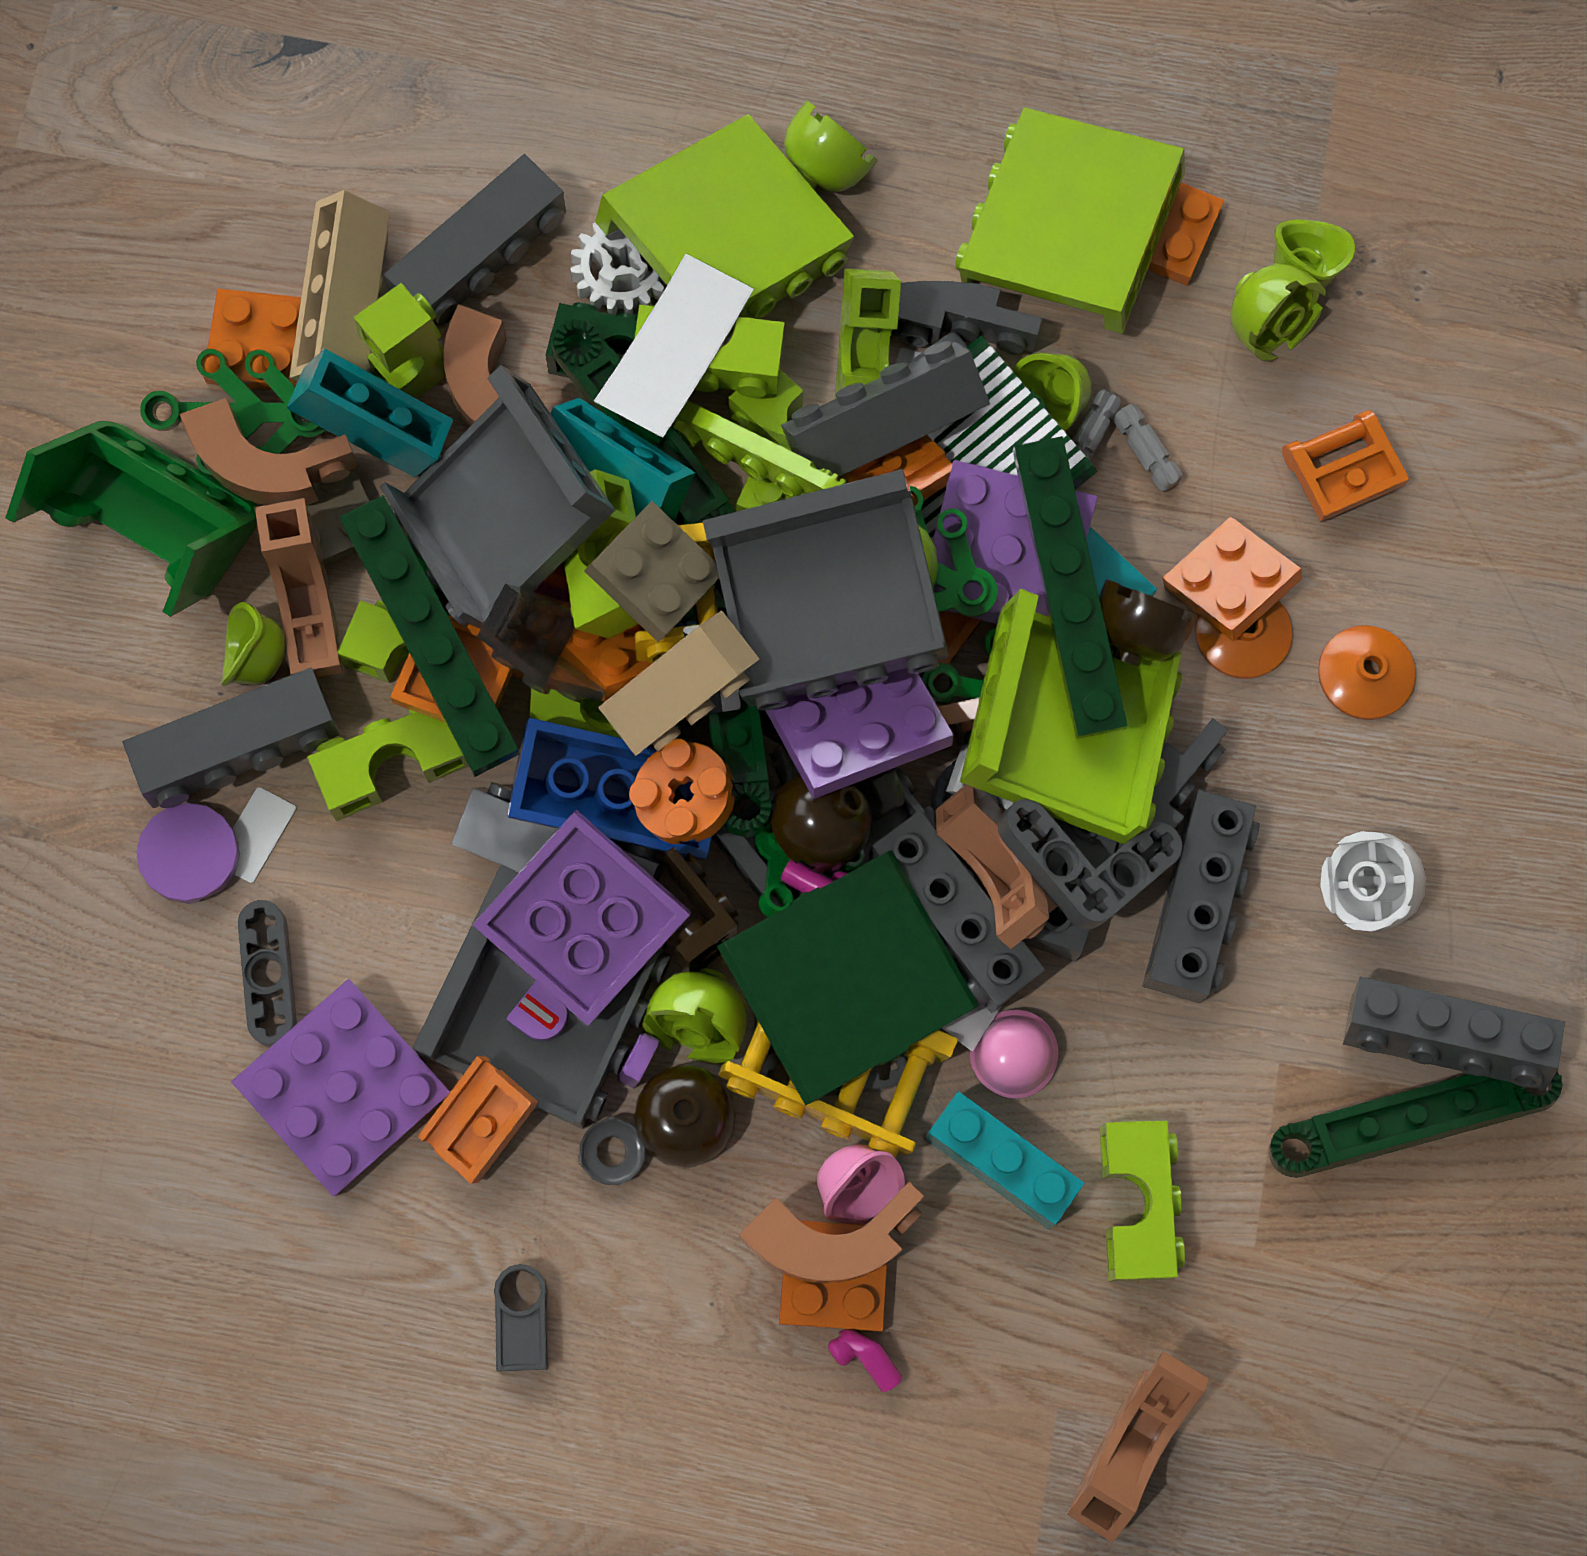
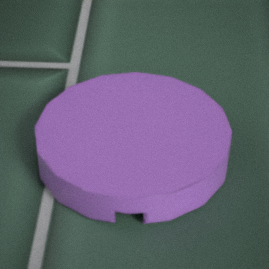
(188, 853)

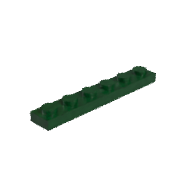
(1069, 587)
(429, 636)

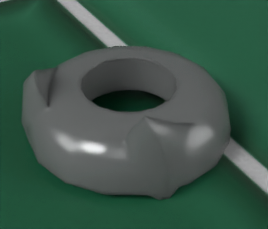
(633, 1156)

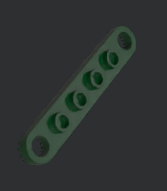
(591, 373)
(739, 742)
(1406, 1121)

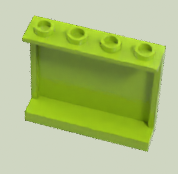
(735, 209)
(1073, 214)
(1027, 740)

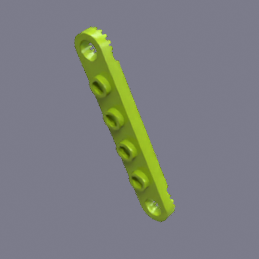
(753, 453)

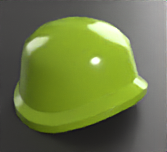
(1314, 247)
(1059, 382)
(252, 646)

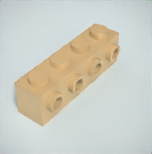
(340, 278)

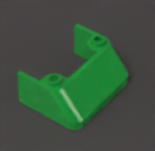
(144, 496)

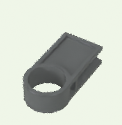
(521, 1334)

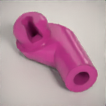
(803, 879)
(869, 1353)

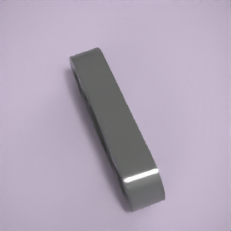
(251, 938)

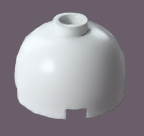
(1373, 881)

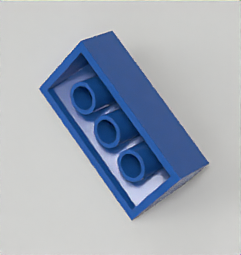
(590, 773)

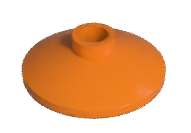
(1251, 653)
(1354, 689)

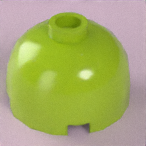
(825, 151)
(1275, 308)
(699, 1013)

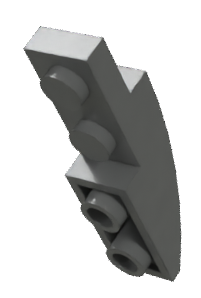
(965, 309)
(1176, 787)

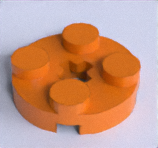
(663, 773)

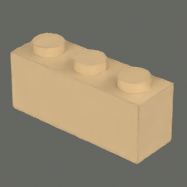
(680, 685)

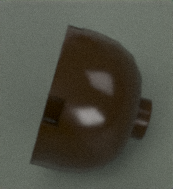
(1142, 624)
(823, 829)
(684, 1116)

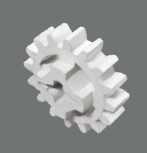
(618, 287)

